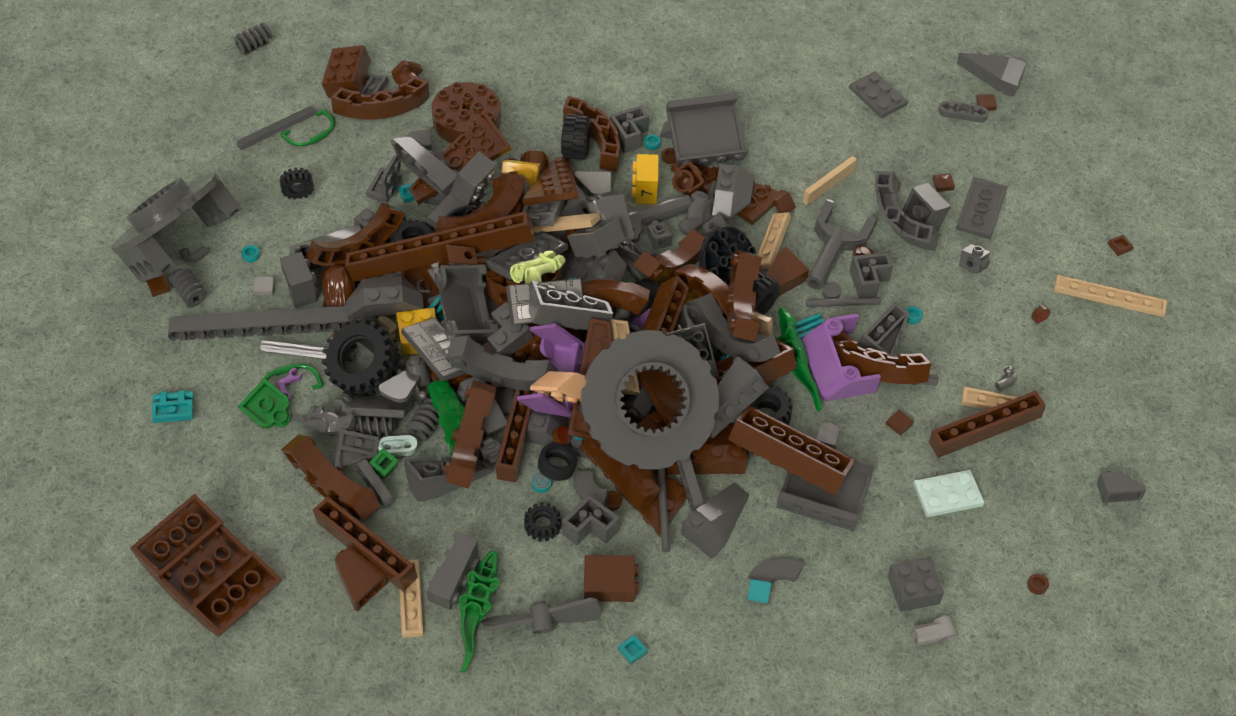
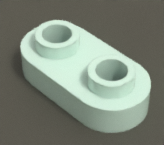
(397, 445)

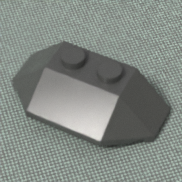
(732, 190)
(383, 297)

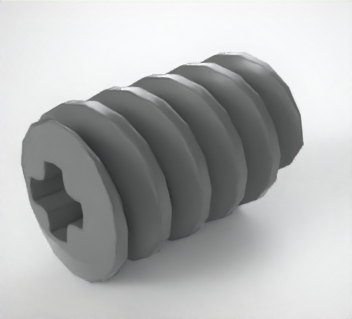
(253, 36)
(187, 286)
(423, 421)
(374, 426)

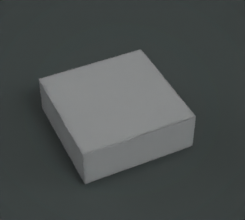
(263, 285)

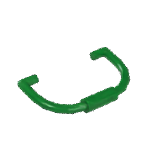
(316, 138)
(285, 369)

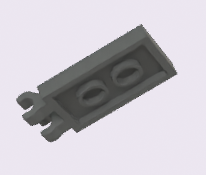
(373, 406)

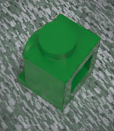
(384, 463)

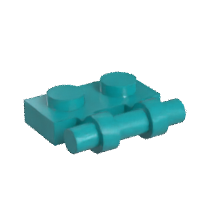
(172, 410)

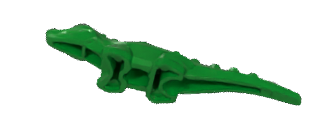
(790, 337)
(475, 603)

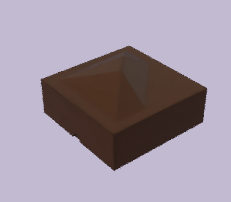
(943, 182)

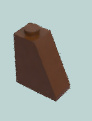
(787, 271)
(359, 577)

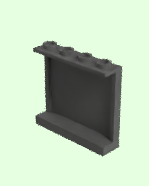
(706, 129)
(815, 503)

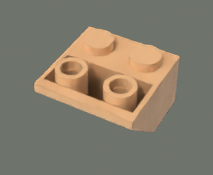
(560, 386)

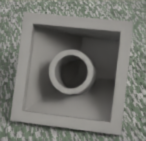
(595, 180)

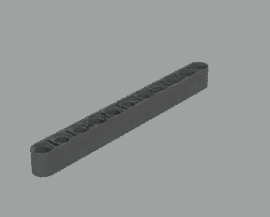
(259, 323)

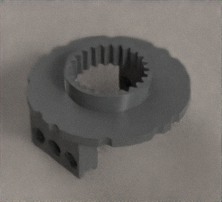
(138, 247)
(602, 402)

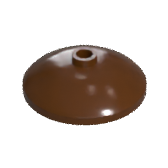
(421, 277)

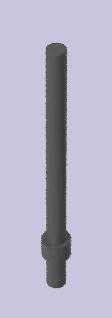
(663, 510)

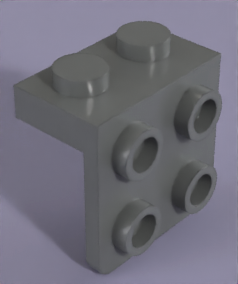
(385, 181)

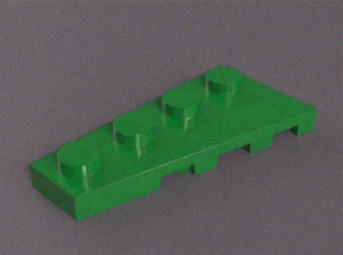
(448, 408)

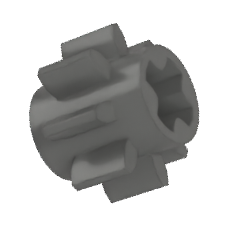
(489, 450)

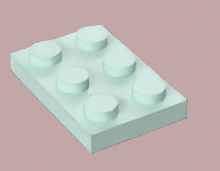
(948, 493)

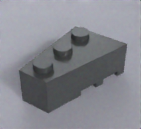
(886, 330)

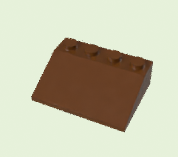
(716, 456)

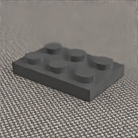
(878, 94)

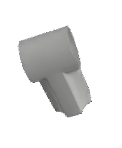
(939, 630)

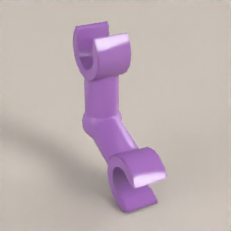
(281, 384)

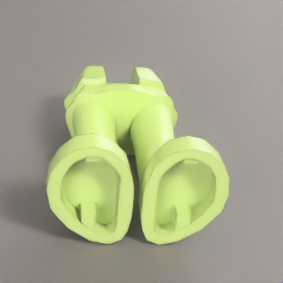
(535, 268)

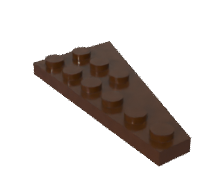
(480, 137)
(553, 184)
(761, 197)
(597, 338)
(612, 470)

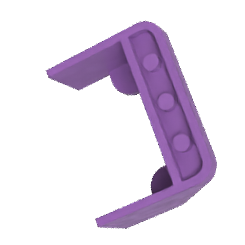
(566, 355)
(831, 378)

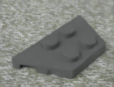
(544, 213)

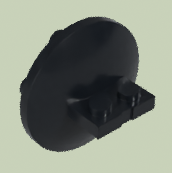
(718, 250)

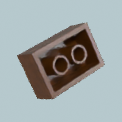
(346, 69)

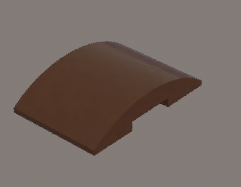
(204, 566)

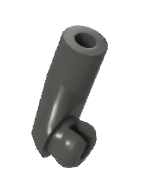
(194, 256)

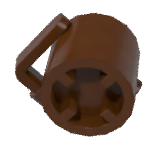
(405, 71)
(535, 157)
(686, 181)

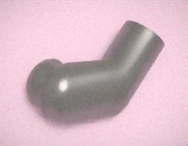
(1008, 378)

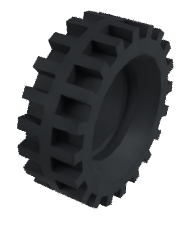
(380, 367)

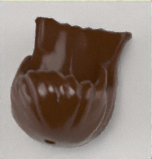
(336, 286)

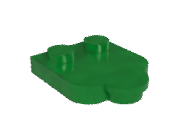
(266, 406)

